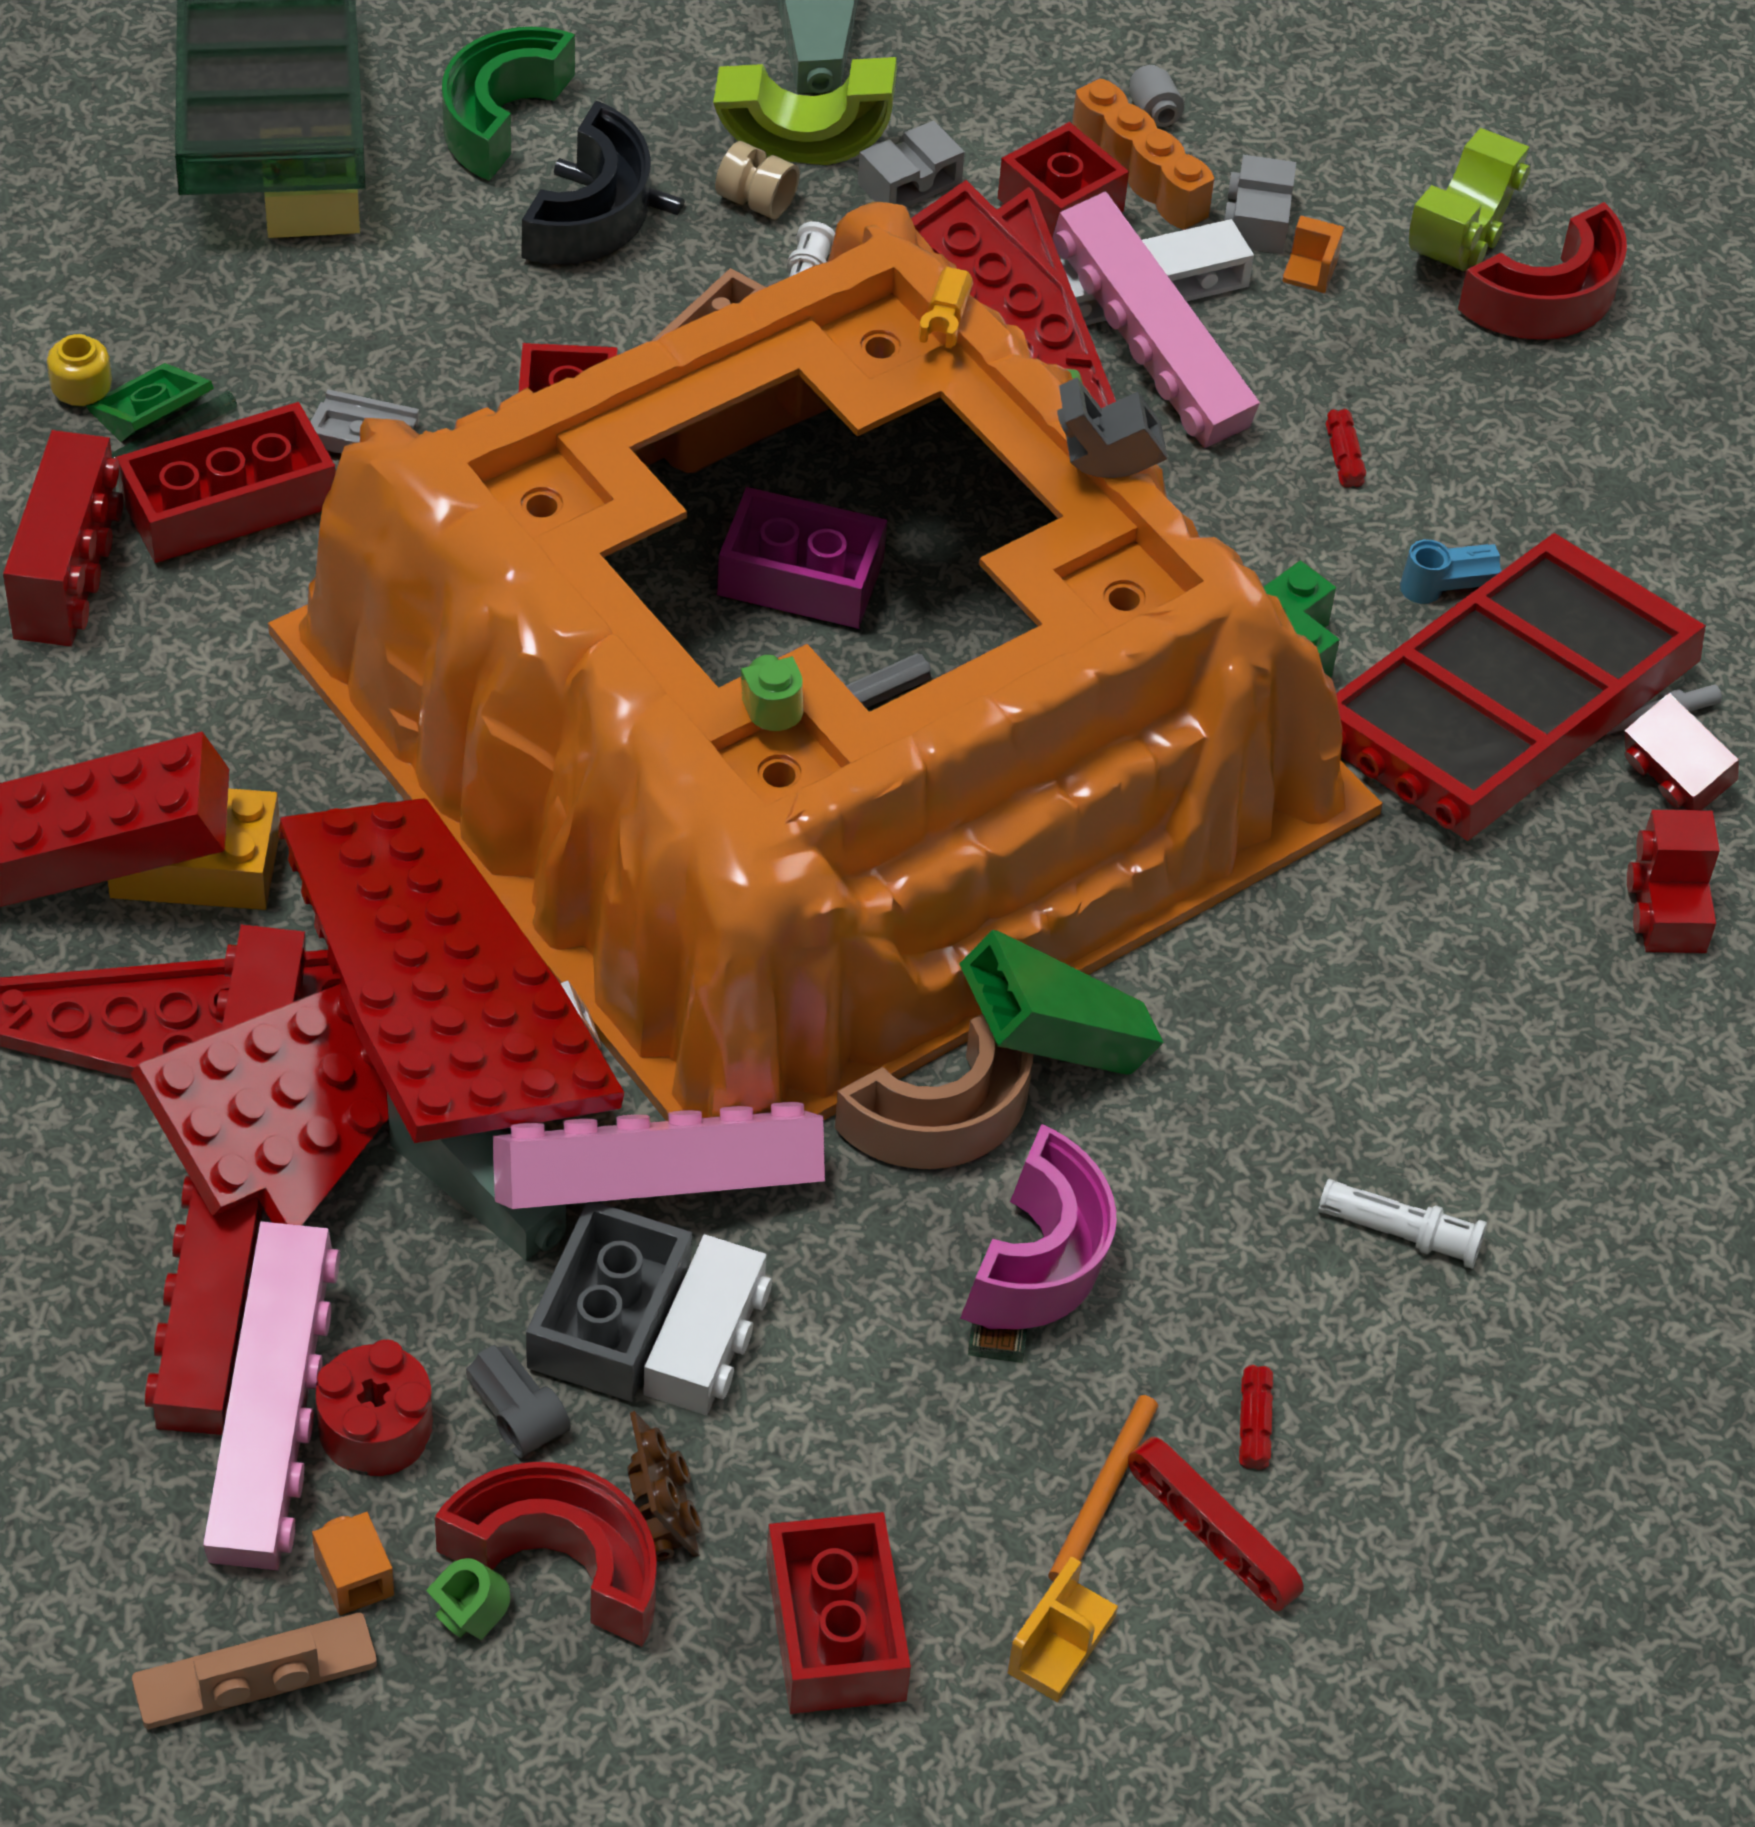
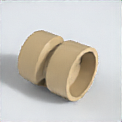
(762, 181)

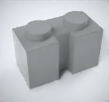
(912, 170)
(1262, 202)

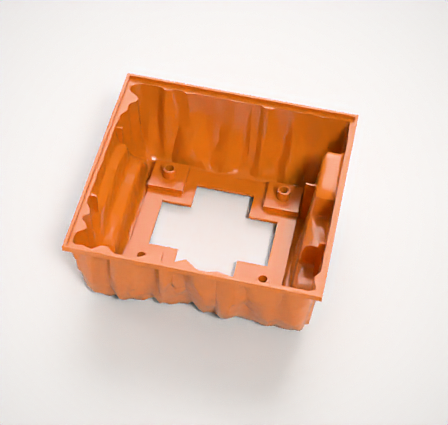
(802, 896)

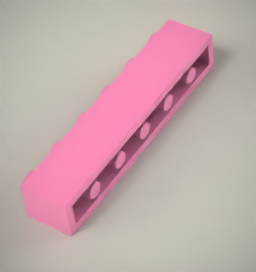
(1154, 320)
(657, 1157)
(269, 1397)

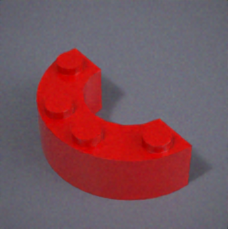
(1552, 299)
(565, 1512)

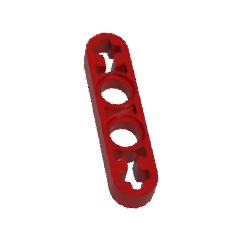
(1216, 1523)

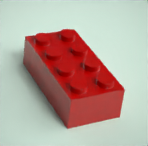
(226, 481)
(63, 539)

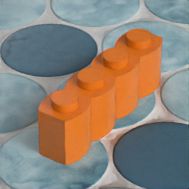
(1154, 158)

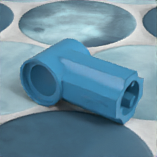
(1436, 569)

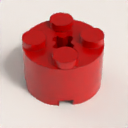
(374, 1408)

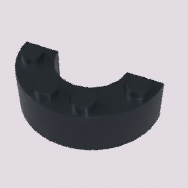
(602, 215)

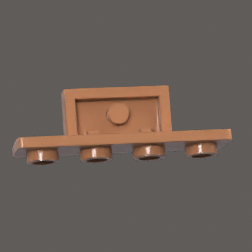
(254, 1670)

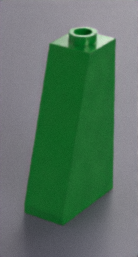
(1056, 1009)

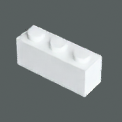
(707, 1325)

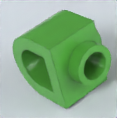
(773, 692)
(470, 1597)

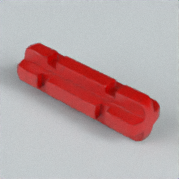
(1345, 448)
(1256, 1417)

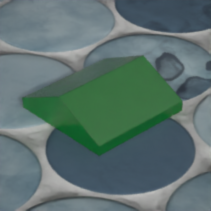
(149, 400)

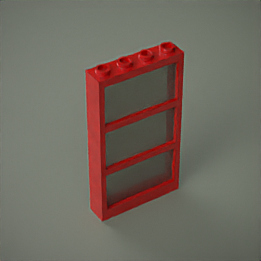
(1513, 684)

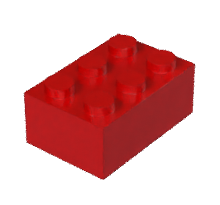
(837, 1613)

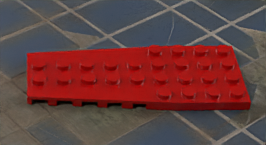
(442, 976)

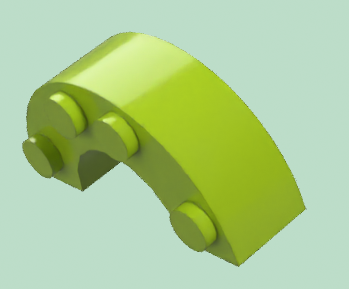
(805, 127)
(1466, 217)

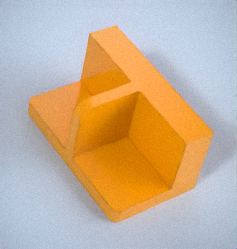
(1060, 1634)

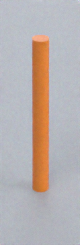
(1106, 1484)

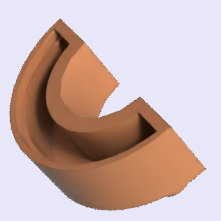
(943, 1123)

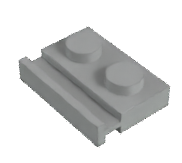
(342, 414)

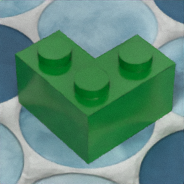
(1308, 605)

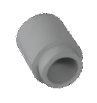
(1156, 94)

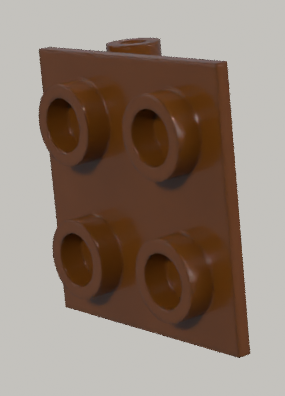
(659, 1491)

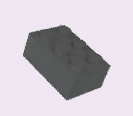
(608, 1300)

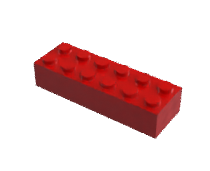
(111, 817)

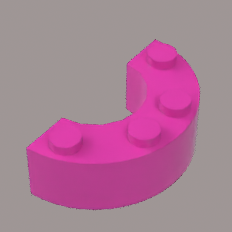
(1052, 1276)

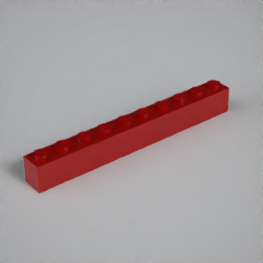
(218, 1250)

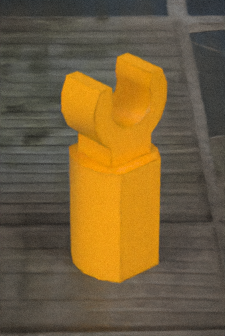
(947, 305)

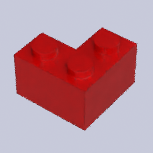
(1673, 881)

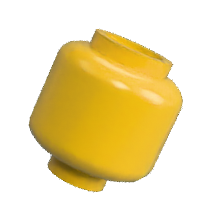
(79, 370)

